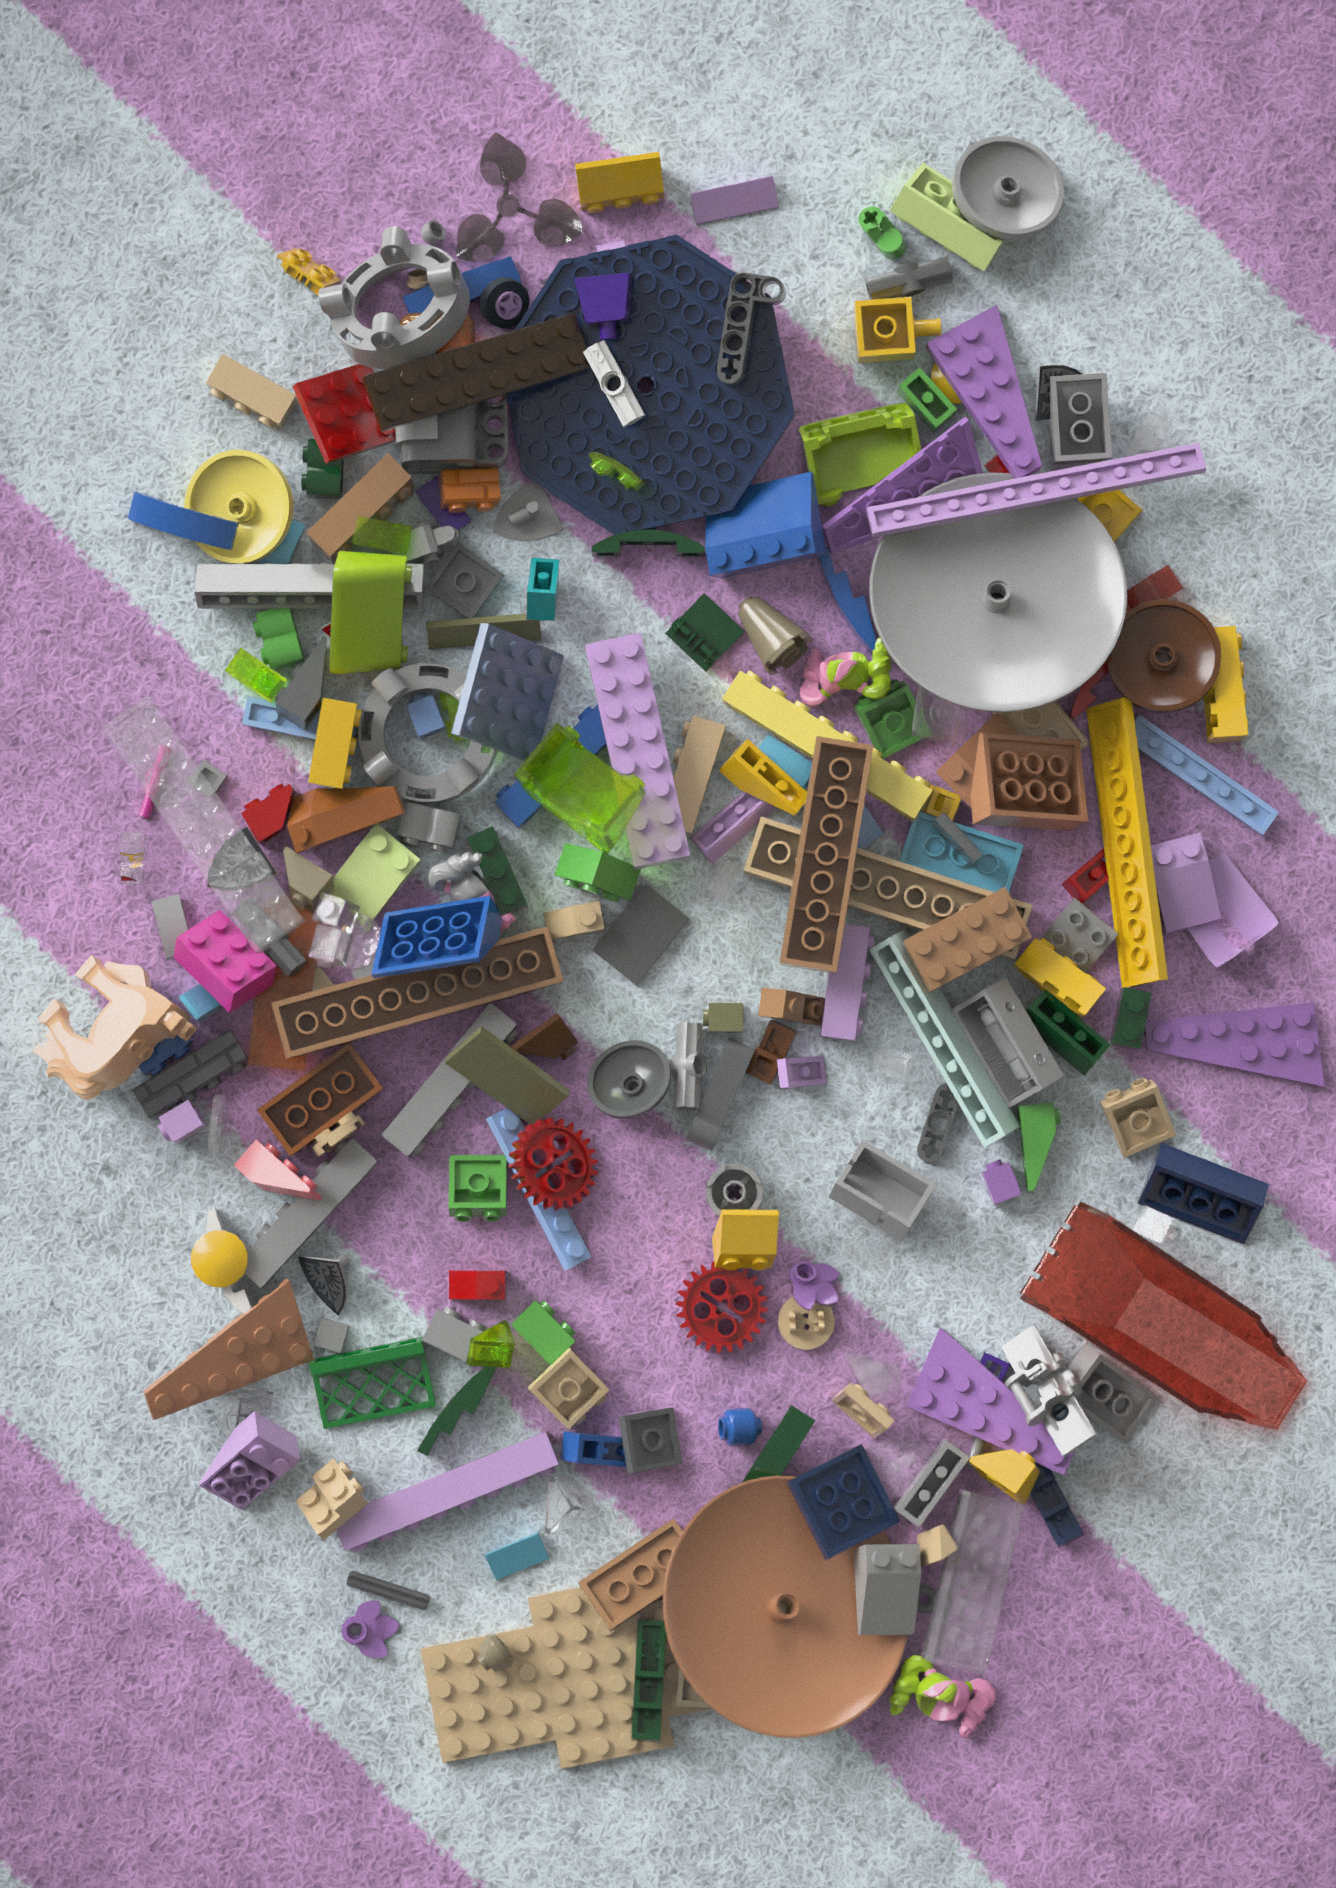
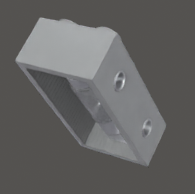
(1007, 1042)

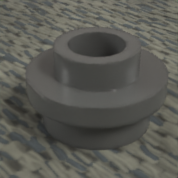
(930, 1591)

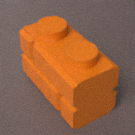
(469, 489)

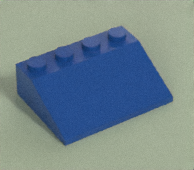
(768, 528)
(436, 936)

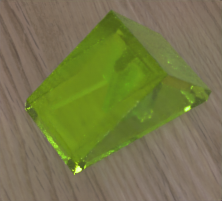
(492, 1347)

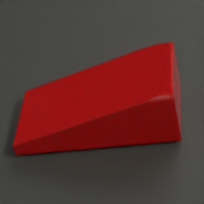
(1087, 878)

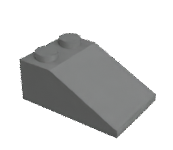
(1079, 419)
(1110, 1394)
(887, 1588)

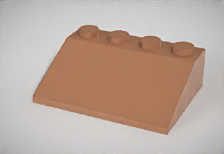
(1028, 782)

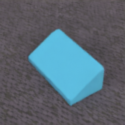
(516, 1556)

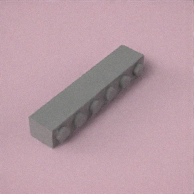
(442, 1090)
(305, 1215)

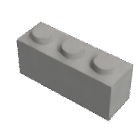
(931, 1482)

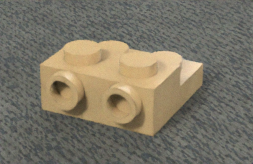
(1137, 1116)
(569, 1389)
(332, 1498)

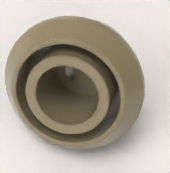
(494, 1654)

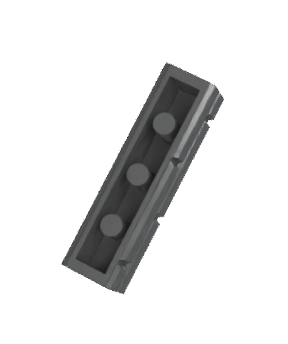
(191, 1074)

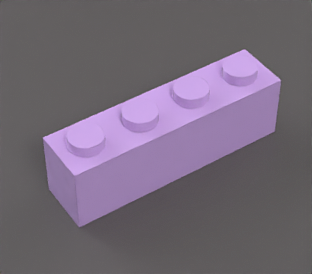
(844, 988)

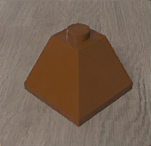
(548, 1040)

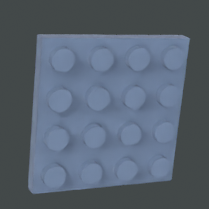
(507, 692)

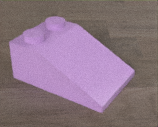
(1184, 883)

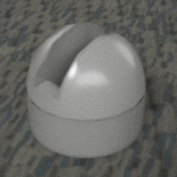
(433, 232)

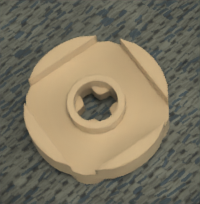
(329, 1140)

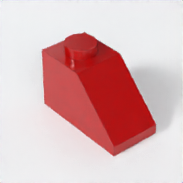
(477, 1285)

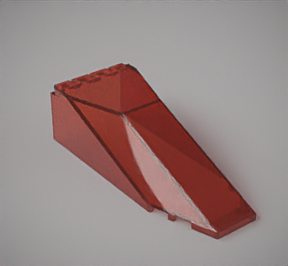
(1162, 1321)

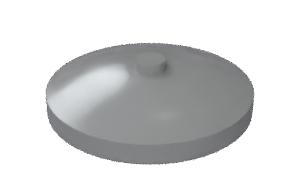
(1007, 187)

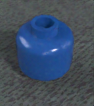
(739, 1427)

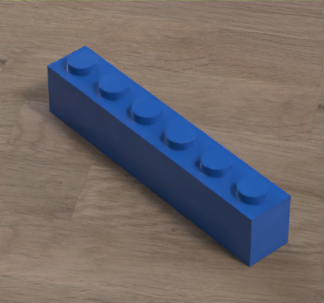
(517, 803)

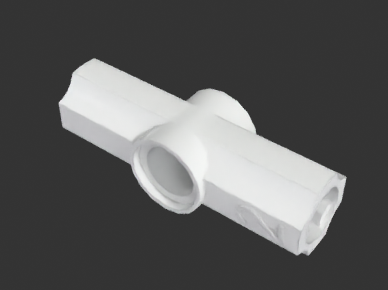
(605, 368)

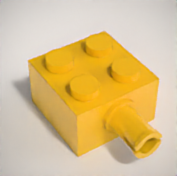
(888, 330)

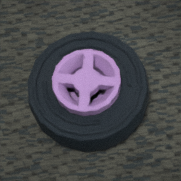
(510, 311)

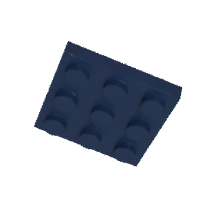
(843, 1502)

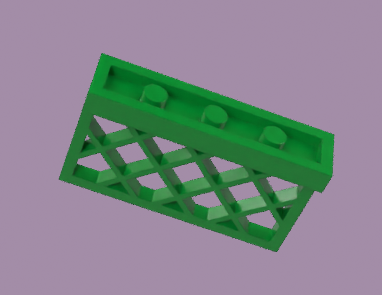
(367, 1358)

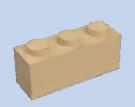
(251, 392)

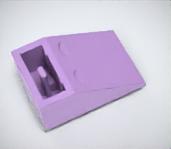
(251, 1461)

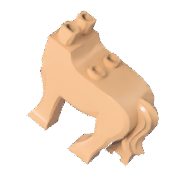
(120, 1035)

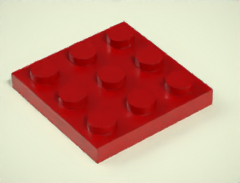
(341, 413)

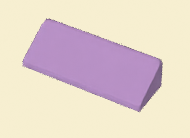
(734, 200)
(730, 825)

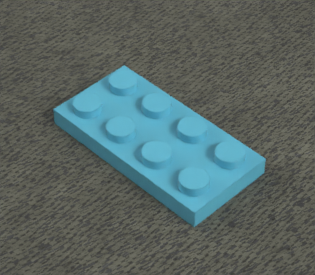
(931, 852)

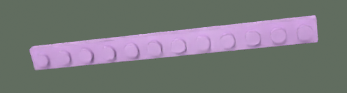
(1036, 490)

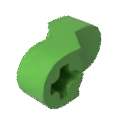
(873, 223)

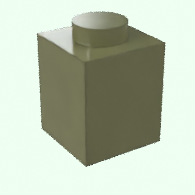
(724, 1017)

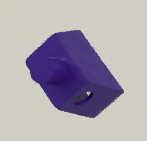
(605, 301)

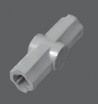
(688, 1066)

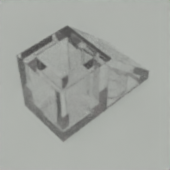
(1155, 1226)

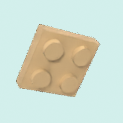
(868, 1415)

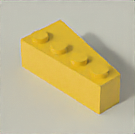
(1227, 699)

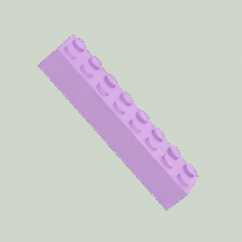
(638, 747)

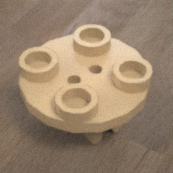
(792, 1324)

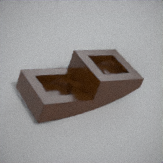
(773, 1046)

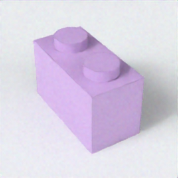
(182, 1122)

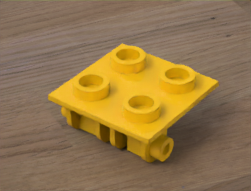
(301, 262)

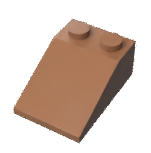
(960, 767)

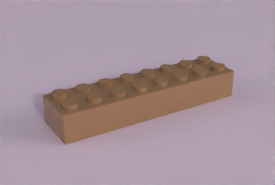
(826, 855)

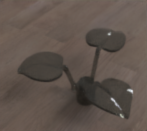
(480, 239)

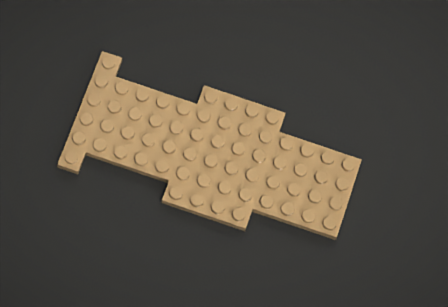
(565, 1686)

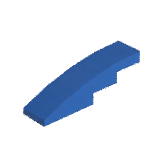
(476, 281)
(852, 609)

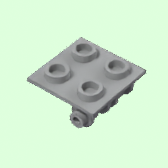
(1079, 935)

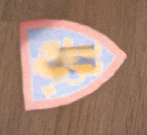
(898, 1462)

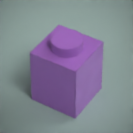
(1000, 1181)

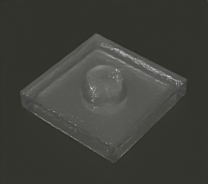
(938, 719)

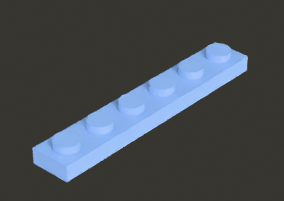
(1203, 777)
(556, 1224)

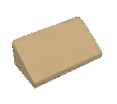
(935, 1545)

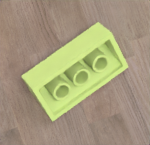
(931, 208)

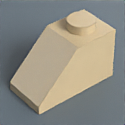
(575, 921)

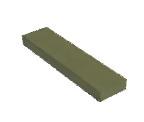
(465, 631)

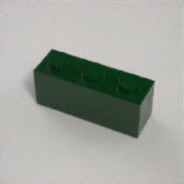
(497, 871)
(1066, 1032)

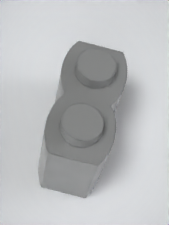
(429, 826)

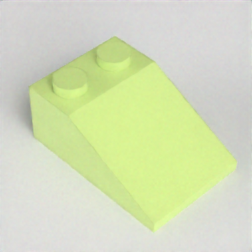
(374, 872)

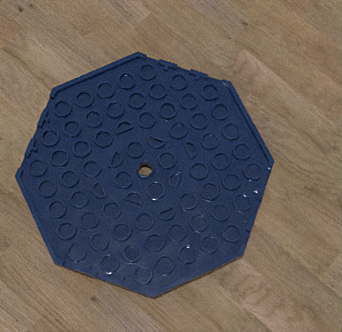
(698, 434)

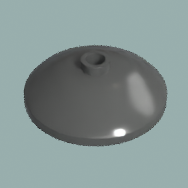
(620, 1070)

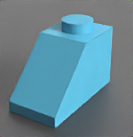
(200, 1003)

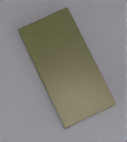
(507, 1076)

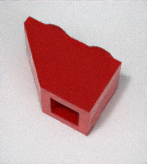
(271, 814)

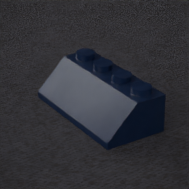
(1203, 1193)

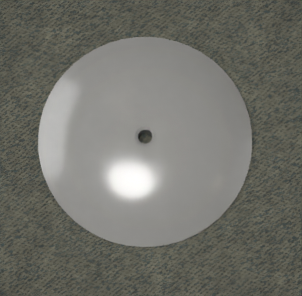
(1011, 653)

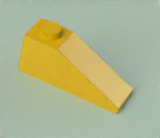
(760, 777)

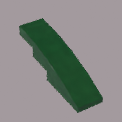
(466, 1399)
(781, 1445)
(648, 1680)

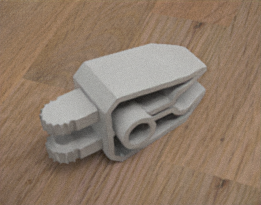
(428, 542)

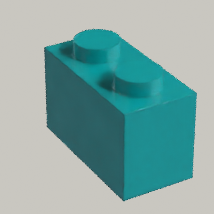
(542, 589)

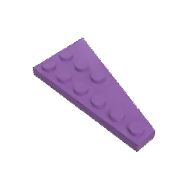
(984, 377)
(942, 460)
(1260, 1041)
(972, 1399)

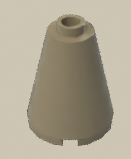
(772, 634)

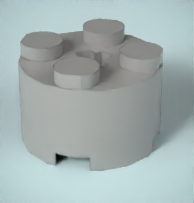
(731, 1175)

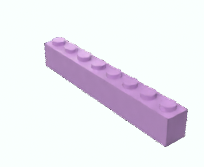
(448, 1490)

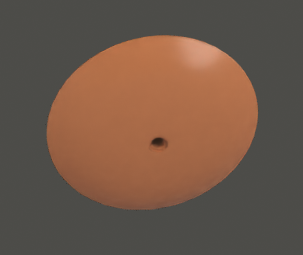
(733, 1643)

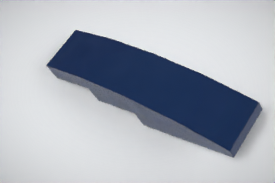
(1054, 1508)

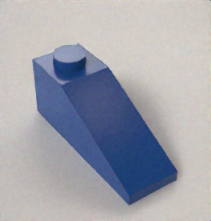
(593, 1449)

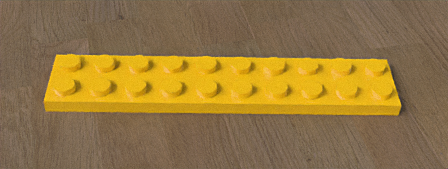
(1126, 843)

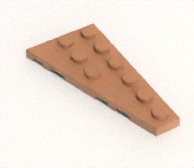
(245, 1351)

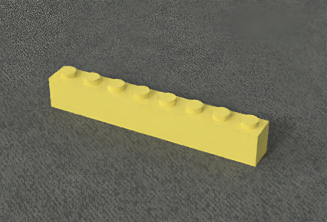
(799, 729)

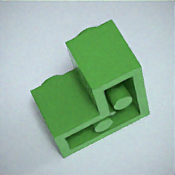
(597, 873)

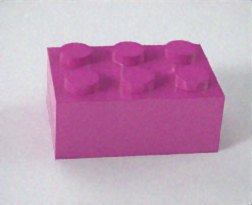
(224, 961)

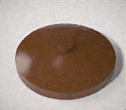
(1165, 656)

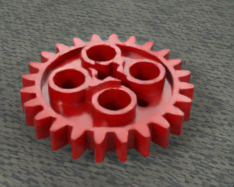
(568, 1187)
(706, 1328)

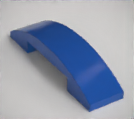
(182, 521)

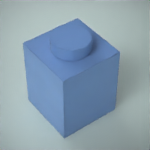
(425, 715)

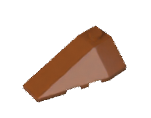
(337, 813)

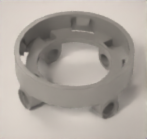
(389, 342)
(380, 766)

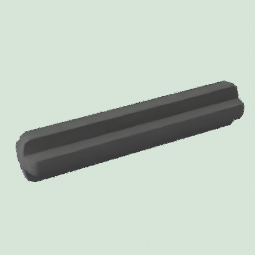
(388, 1590)

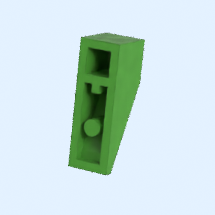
(1036, 1136)

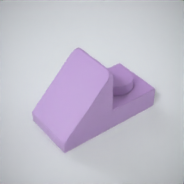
(801, 1072)

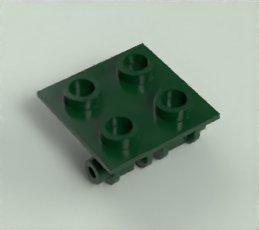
(704, 632)

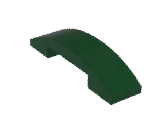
(685, 546)

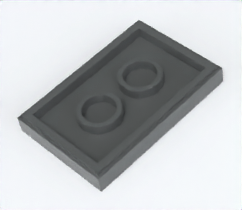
(641, 934)

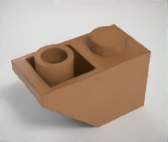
(791, 1006)

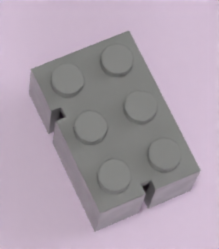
(882, 1190)

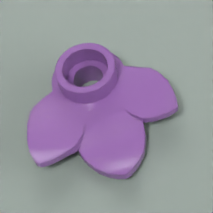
(817, 1285)
(374, 1629)

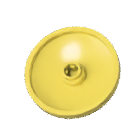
(247, 491)

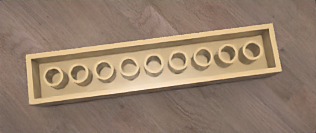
(878, 882)

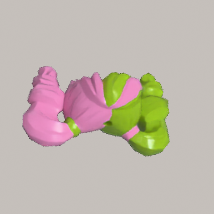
(846, 672)
(941, 1696)

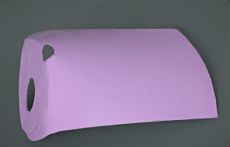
(1242, 908)

